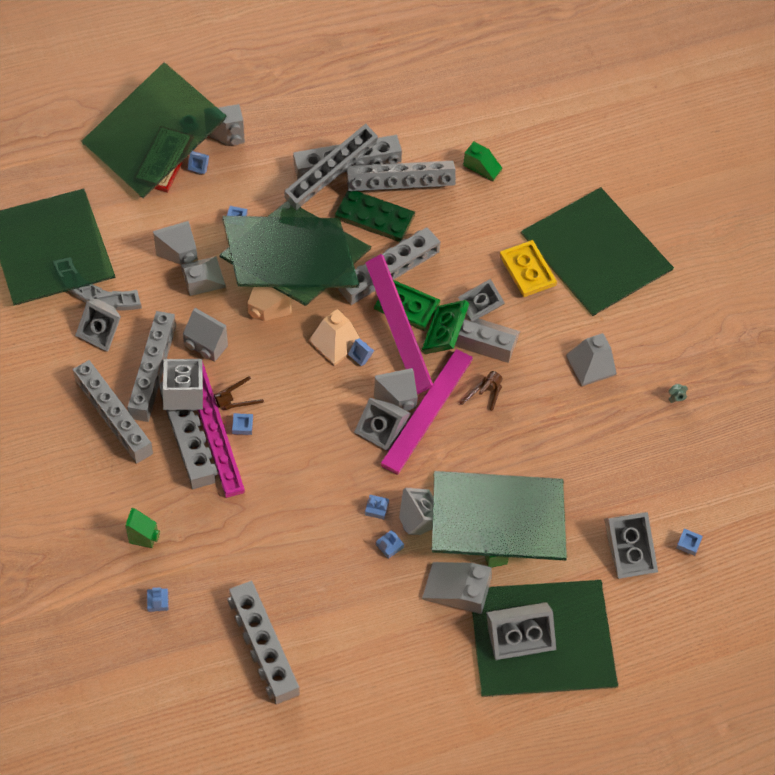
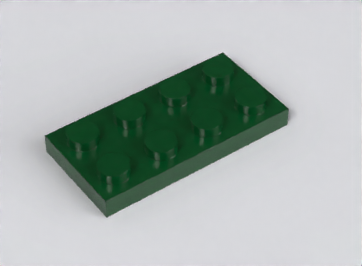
(375, 215)

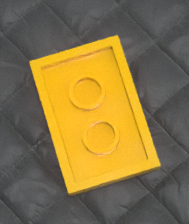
(528, 268)

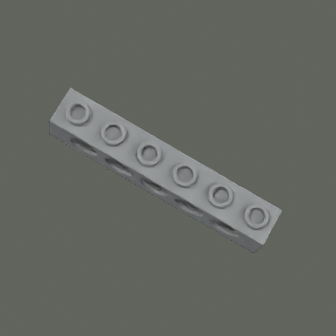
(384, 152)
(330, 167)
(401, 175)
(401, 258)
(151, 366)
(113, 411)
(198, 475)
(279, 690)

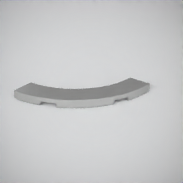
(118, 299)

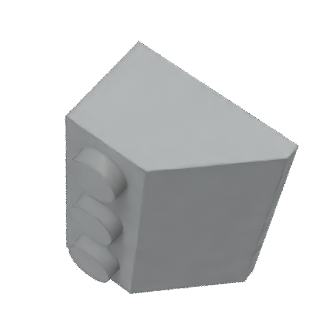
(487, 339)
(521, 630)

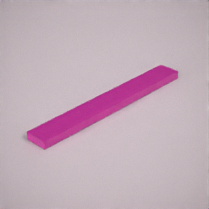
(398, 322)
(426, 412)
(219, 442)

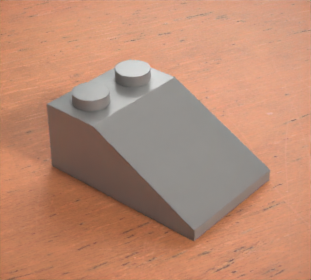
(182, 384)
(631, 544)
(458, 585)

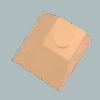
(268, 304)
(334, 337)

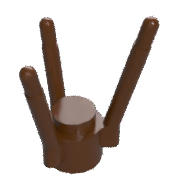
(491, 383)
(225, 397)

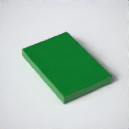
(417, 305)
(445, 327)

